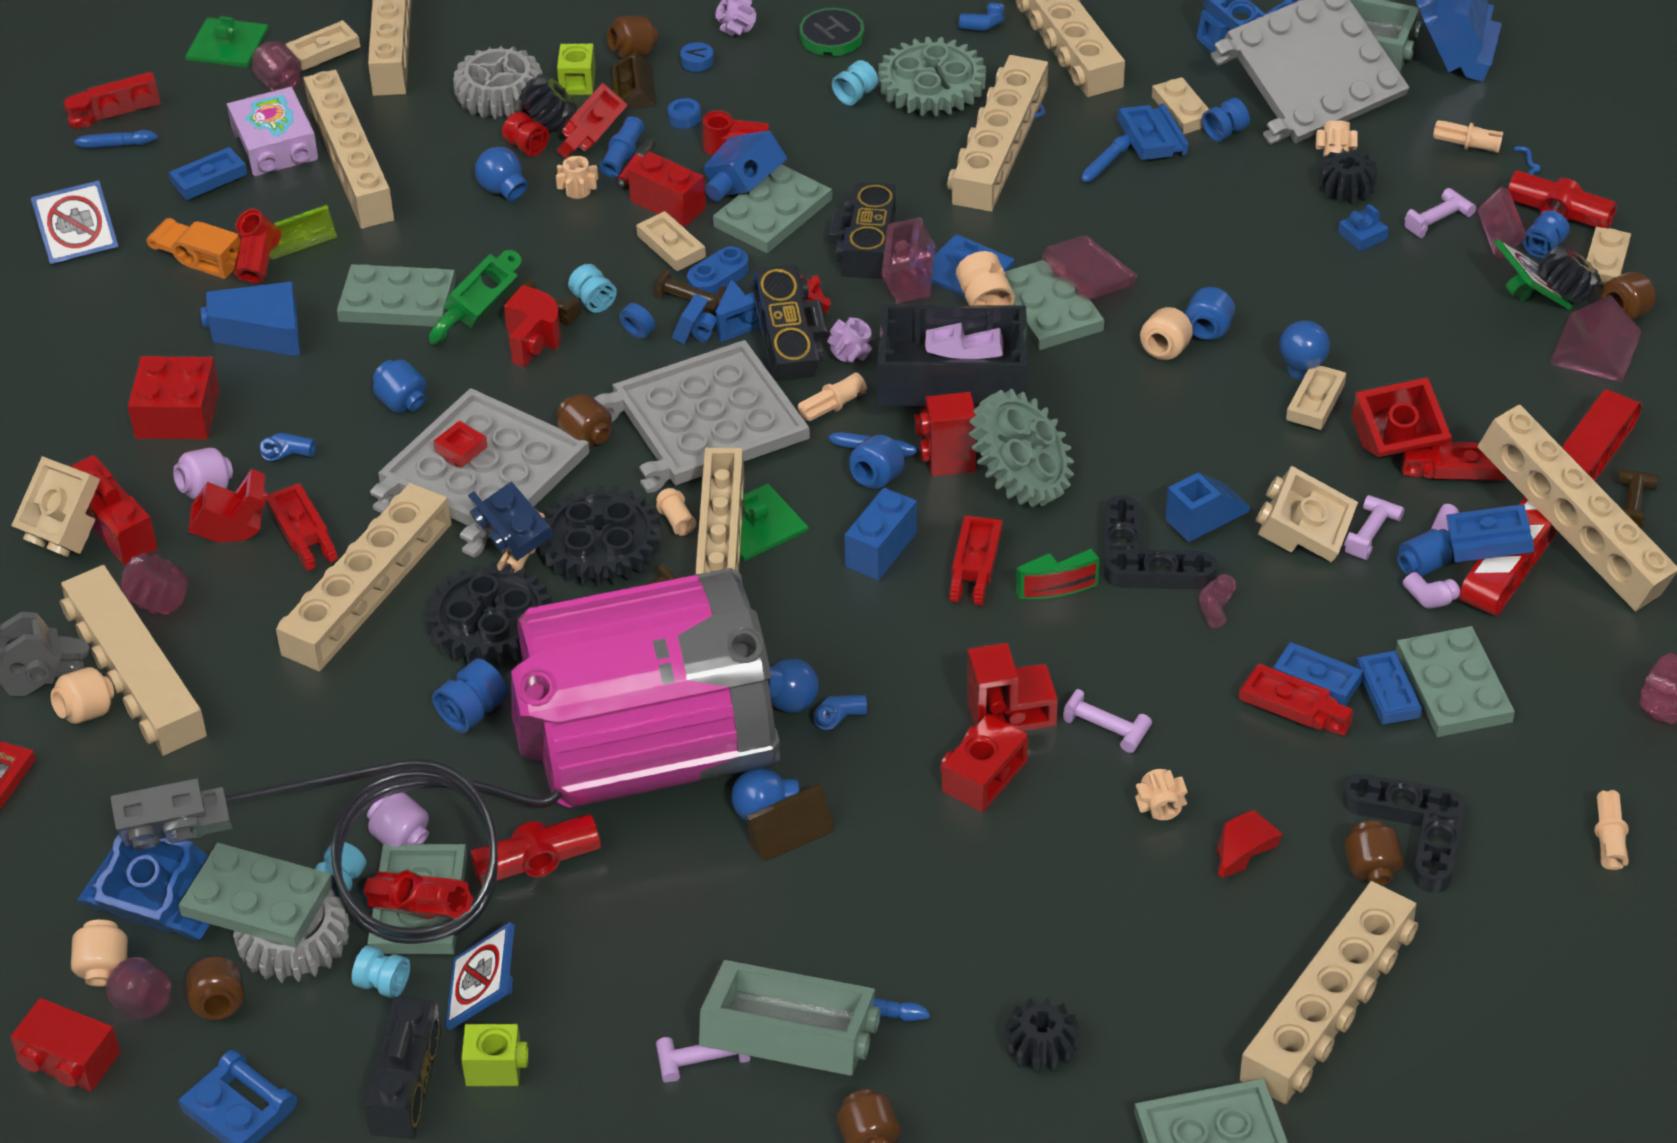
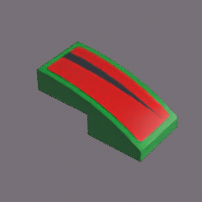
(1049, 579)

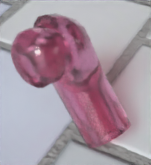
(1215, 597)

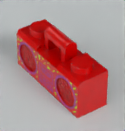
(117, 516)

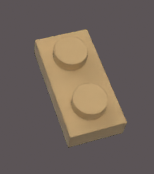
(324, 44)
(1181, 103)
(670, 241)
(1608, 252)
(1316, 396)

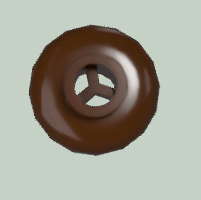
(632, 34)
(1632, 292)
(584, 419)
(1373, 852)
(214, 988)
(868, 1118)

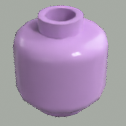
(200, 467)
(398, 820)

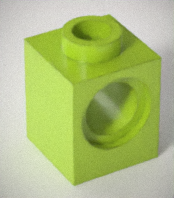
(577, 68)
(493, 1055)

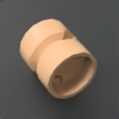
(984, 280)

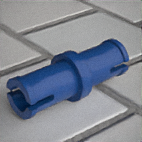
(621, 146)

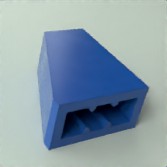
(254, 318)

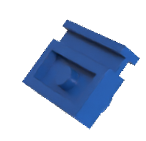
(1152, 131)
(1490, 533)

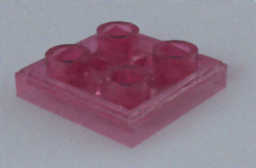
(1088, 267)

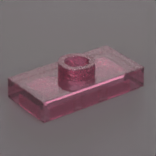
(1501, 220)

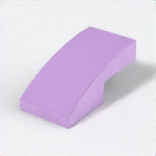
(952, 343)

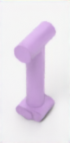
(1454, 202)
(1360, 544)
(1132, 732)
(672, 1059)

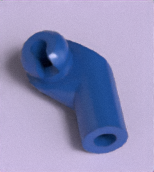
(983, 22)
(284, 445)
(836, 708)

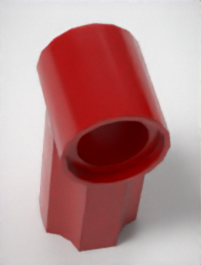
(720, 126)
(258, 238)

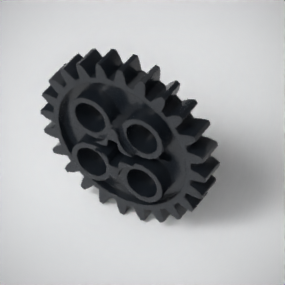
(601, 535)
(482, 611)

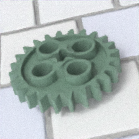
(932, 76)
(1021, 448)

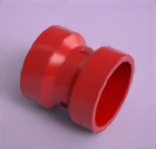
(525, 133)

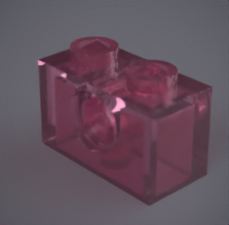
(908, 260)

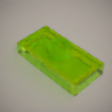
(304, 231)

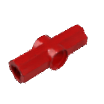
(1562, 197)
(538, 848)
(418, 894)

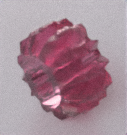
(154, 583)
(1660, 690)

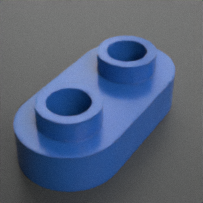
(719, 269)

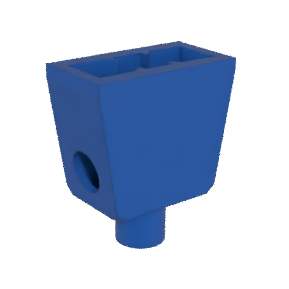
(742, 164)

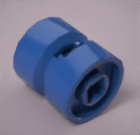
(475, 692)

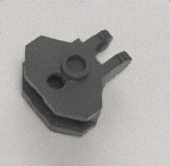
(36, 654)

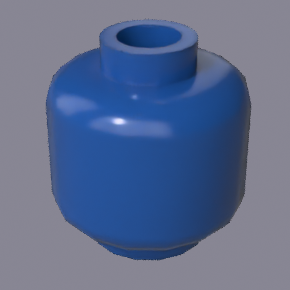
(1210, 313)
(399, 386)
(876, 461)

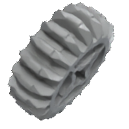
(494, 81)
(317, 947)

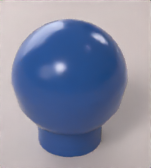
(501, 173)
(1304, 347)
(793, 685)
(760, 789)

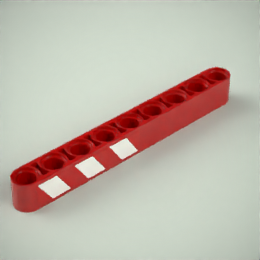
(1591, 447)

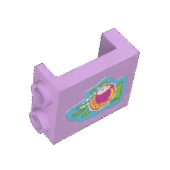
(273, 131)

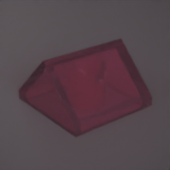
(1598, 340)

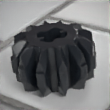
(548, 102)
(1347, 176)
(1569, 274)
(1042, 1035)

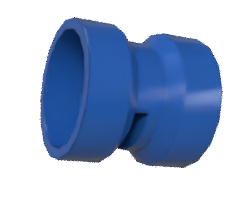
(1229, 118)
(1546, 233)

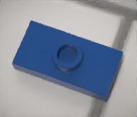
(1389, 687)

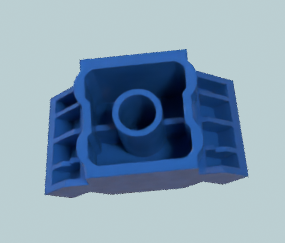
(1462, 34)
(148, 885)

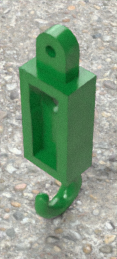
(474, 299)

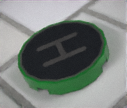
(831, 31)

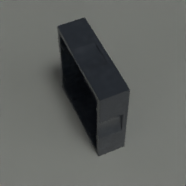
(911, 373)

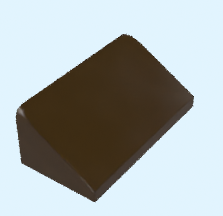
(634, 81)
(789, 823)

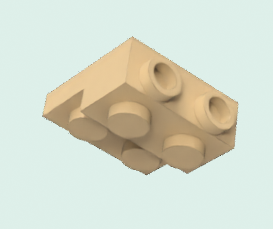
(57, 507)
(1305, 514)

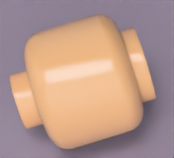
(1166, 333)
(82, 695)
(97, 951)

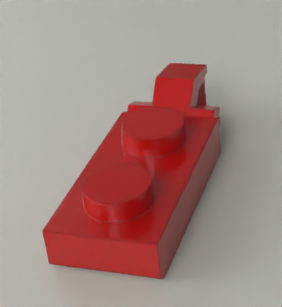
(591, 120)
(1450, 461)
(1295, 700)

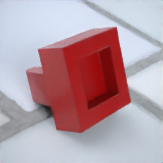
(460, 444)

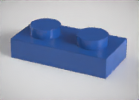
(208, 173)
(1321, 671)

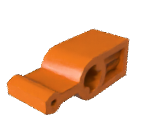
(198, 246)

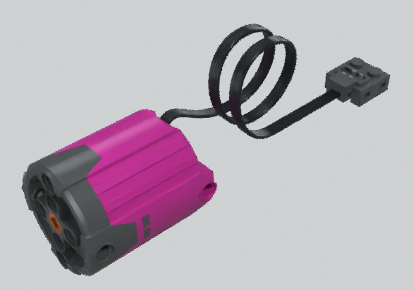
(609, 695)

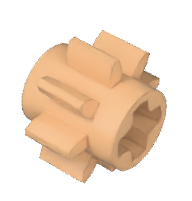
(1335, 137)
(576, 177)
(1161, 794)

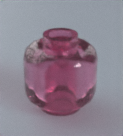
(276, 65)
(138, 988)

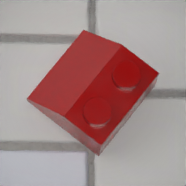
(1399, 418)

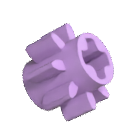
(735, 16)
(850, 340)

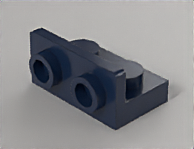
(512, 520)

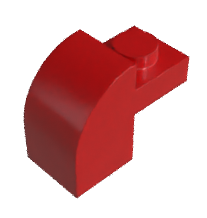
(532, 322)
(226, 514)

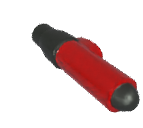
(623, 179)

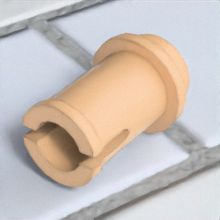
(671, 504)

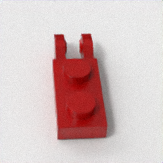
(111, 100)
(300, 524)
(975, 556)

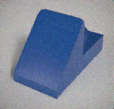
(736, 313)

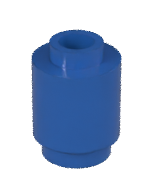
(1425, 552)

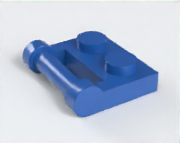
(227, 1112)

